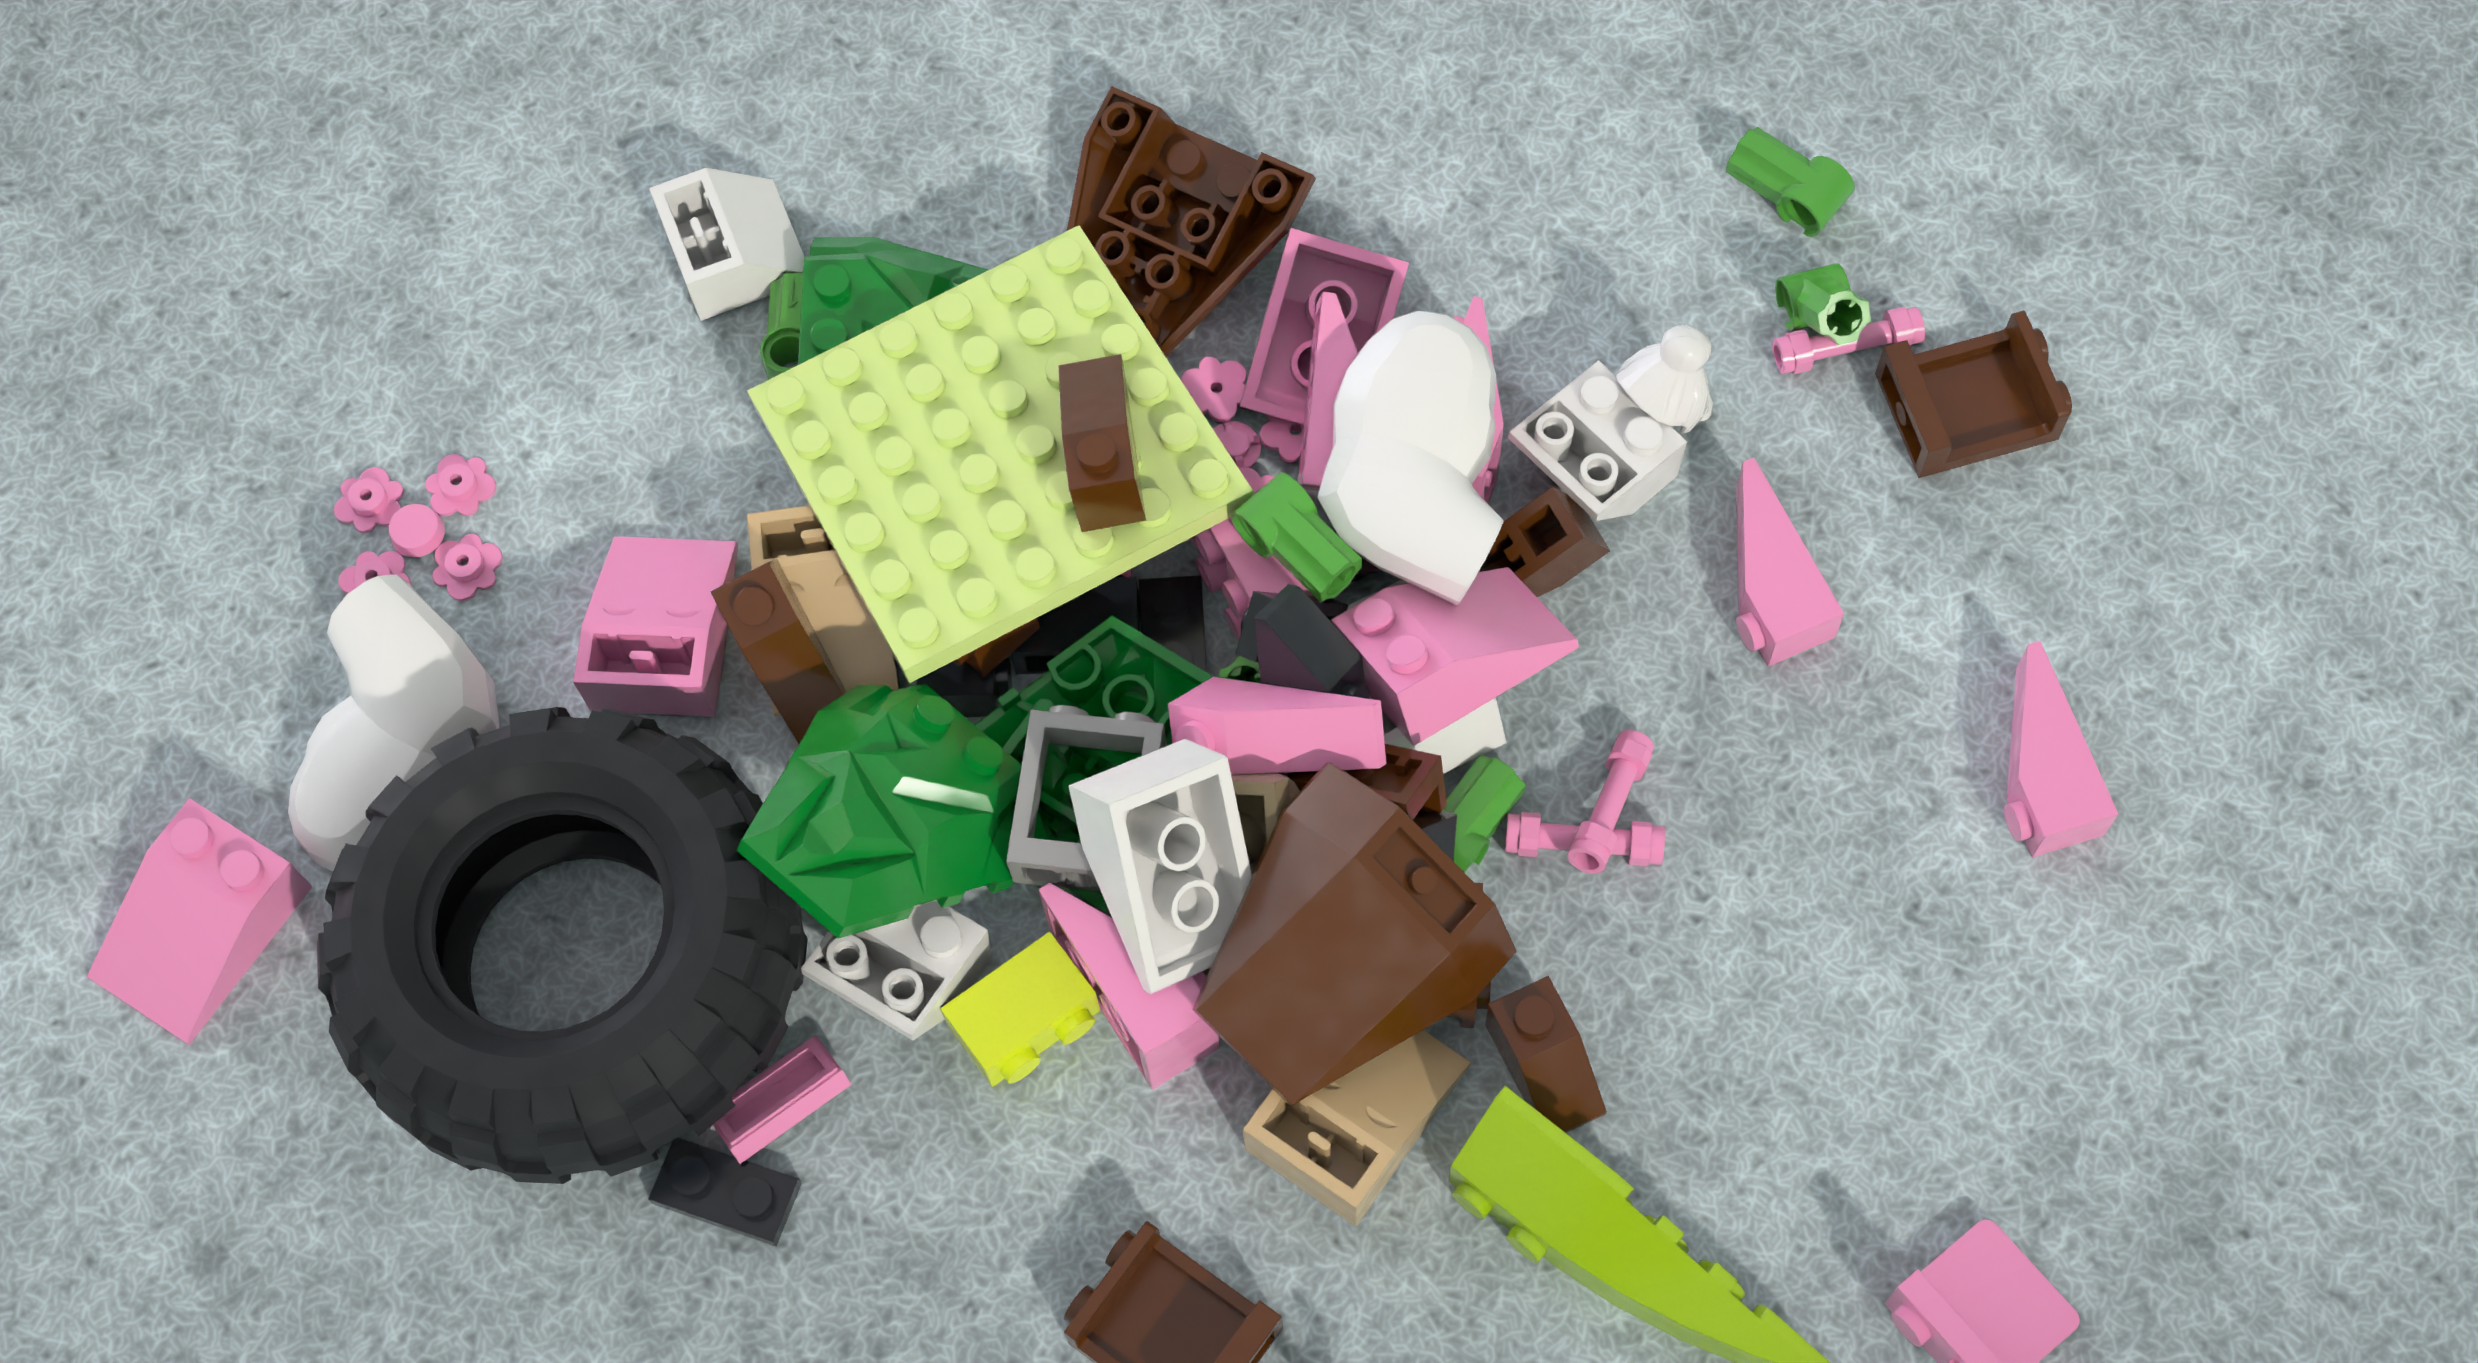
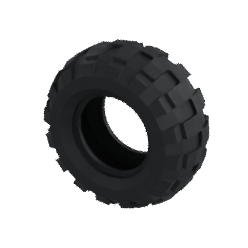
(450, 851)

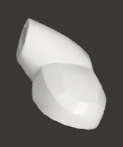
(1407, 448)
(409, 691)

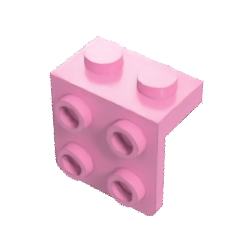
(1982, 1303)

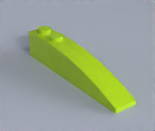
(1580, 1219)

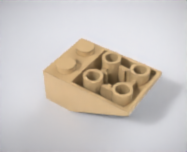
(825, 593)
(1359, 1128)

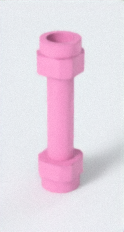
(1798, 352)
(1526, 834)
(1595, 837)

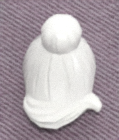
(1670, 378)

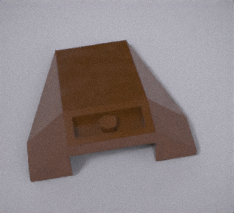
(1177, 212)
(1347, 940)

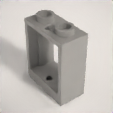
(1062, 862)

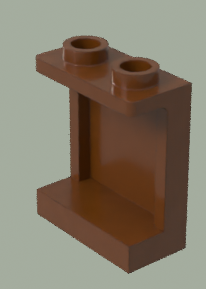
(1974, 397)
(1166, 1310)

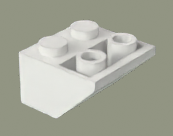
(727, 237)
(1601, 445)
(905, 967)

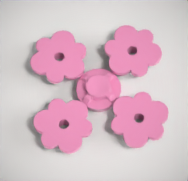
(1238, 438)
(419, 529)

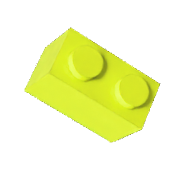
(1022, 1011)

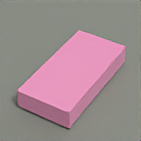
(781, 1098)

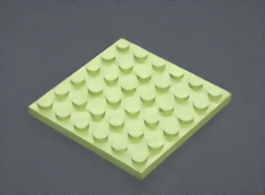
(946, 459)

